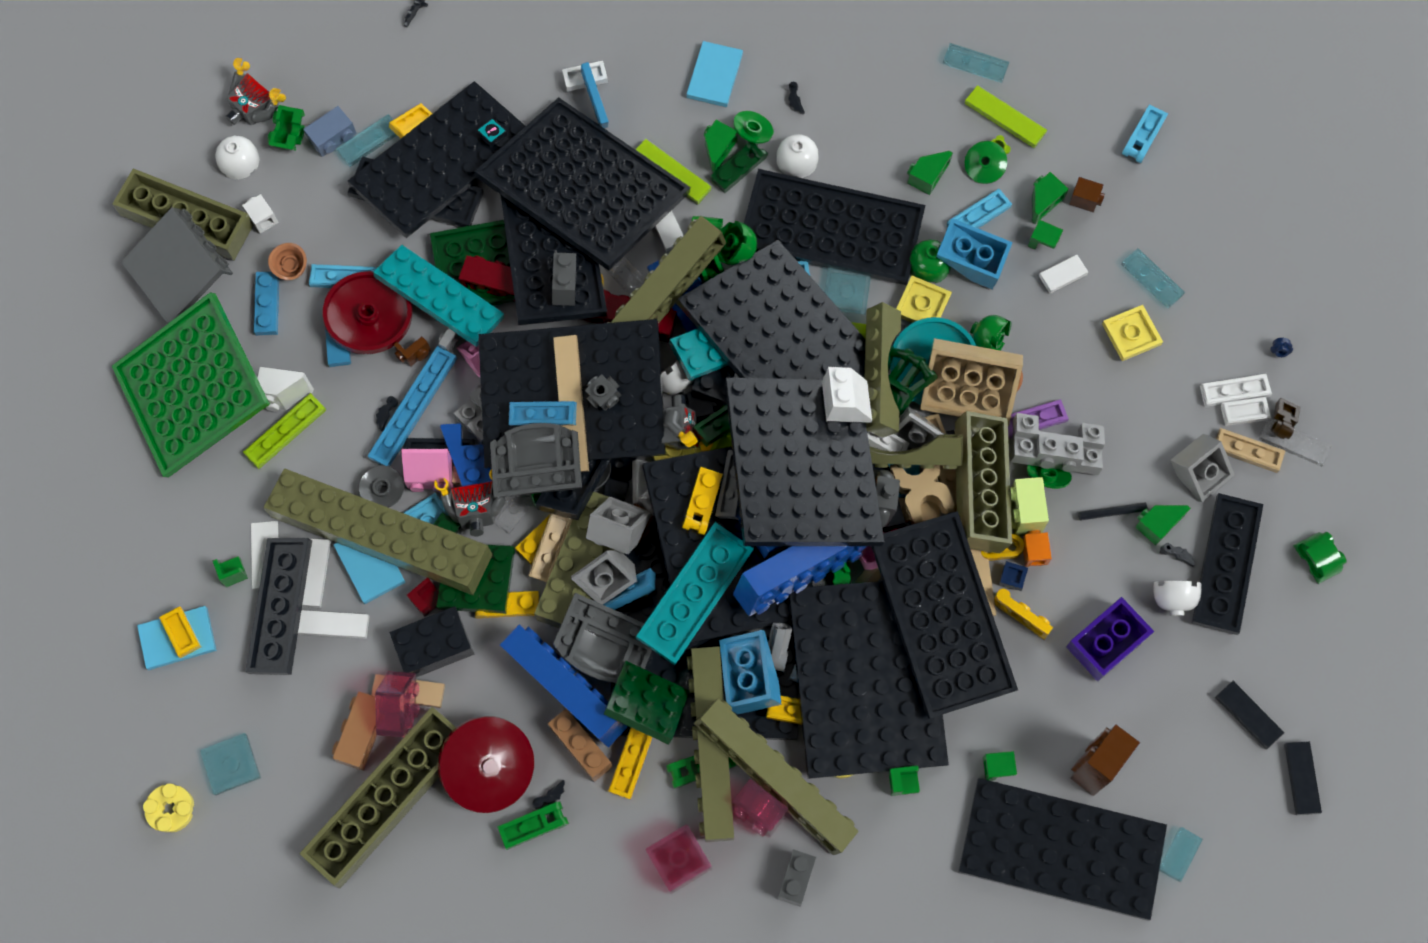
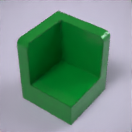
(1045, 234)
(230, 571)
(999, 765)
(904, 780)

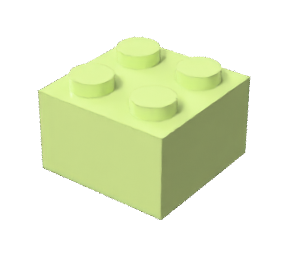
(1028, 506)

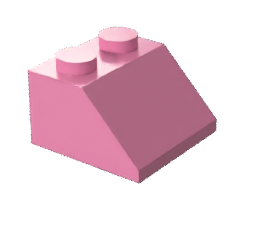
(425, 466)

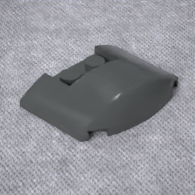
(535, 460)
(599, 639)

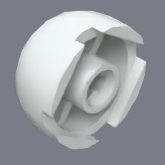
(797, 156)
(237, 157)
(675, 380)
(1177, 596)

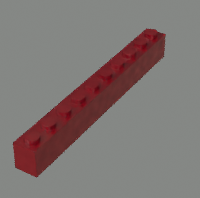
(499, 280)

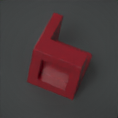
(424, 597)

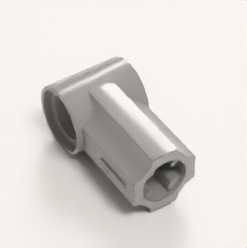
(779, 643)

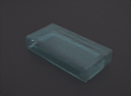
(1180, 854)

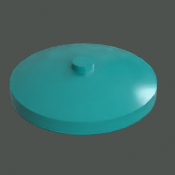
(920, 338)

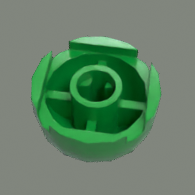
(740, 243)
(926, 264)
(990, 332)

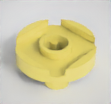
(155, 807)

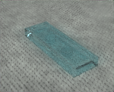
(976, 62)
(367, 141)
(1153, 278)

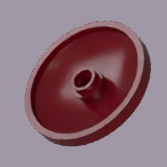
(365, 314)
(486, 764)

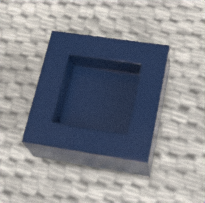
(1013, 576)

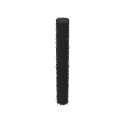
(1112, 511)

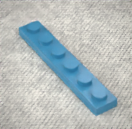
(412, 407)

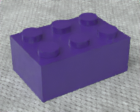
(1109, 639)

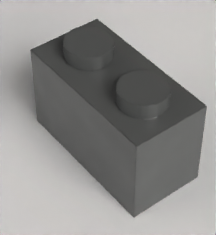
(564, 279)
(796, 878)

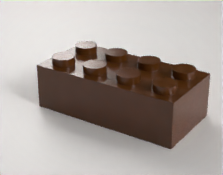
(1103, 759)

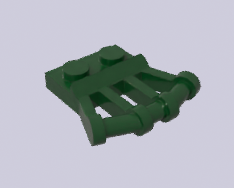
(901, 392)

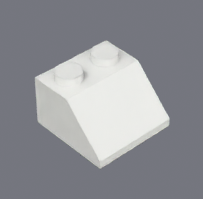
(283, 387)
(846, 396)

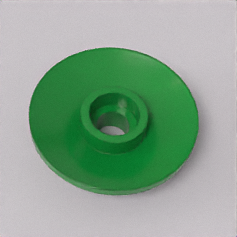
(753, 127)
(985, 173)
(1051, 477)

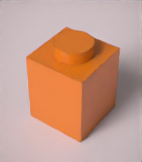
(1036, 548)

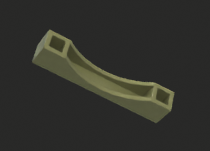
(882, 326)
(942, 450)

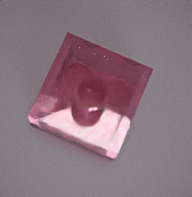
(396, 704)
(759, 809)
(678, 859)

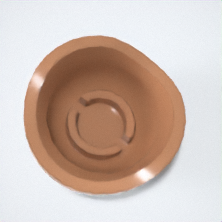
(287, 261)

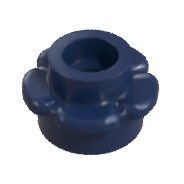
(1282, 347)

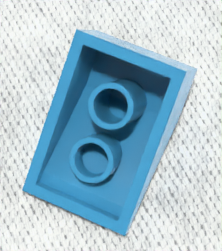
(974, 253)
(749, 673)

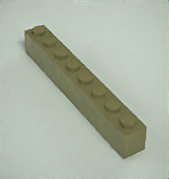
(713, 762)
(776, 777)

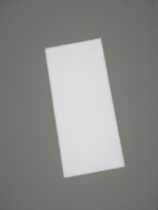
(259, 536)

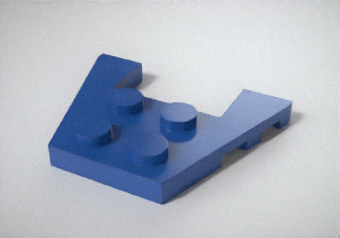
(467, 458)

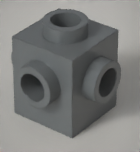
(606, 399)

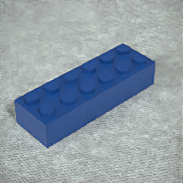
(790, 572)
(560, 681)

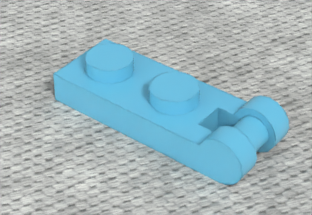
(1145, 133)

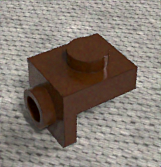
(416, 352)

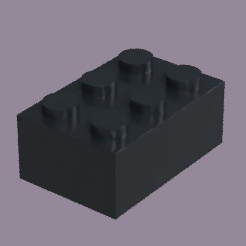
(432, 642)

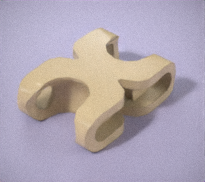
(922, 489)

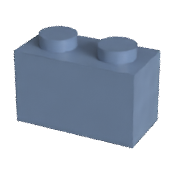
(330, 131)

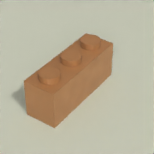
(357, 733)
(580, 745)

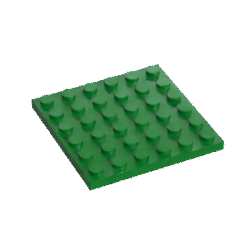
(190, 385)

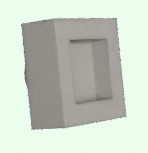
(448, 340)

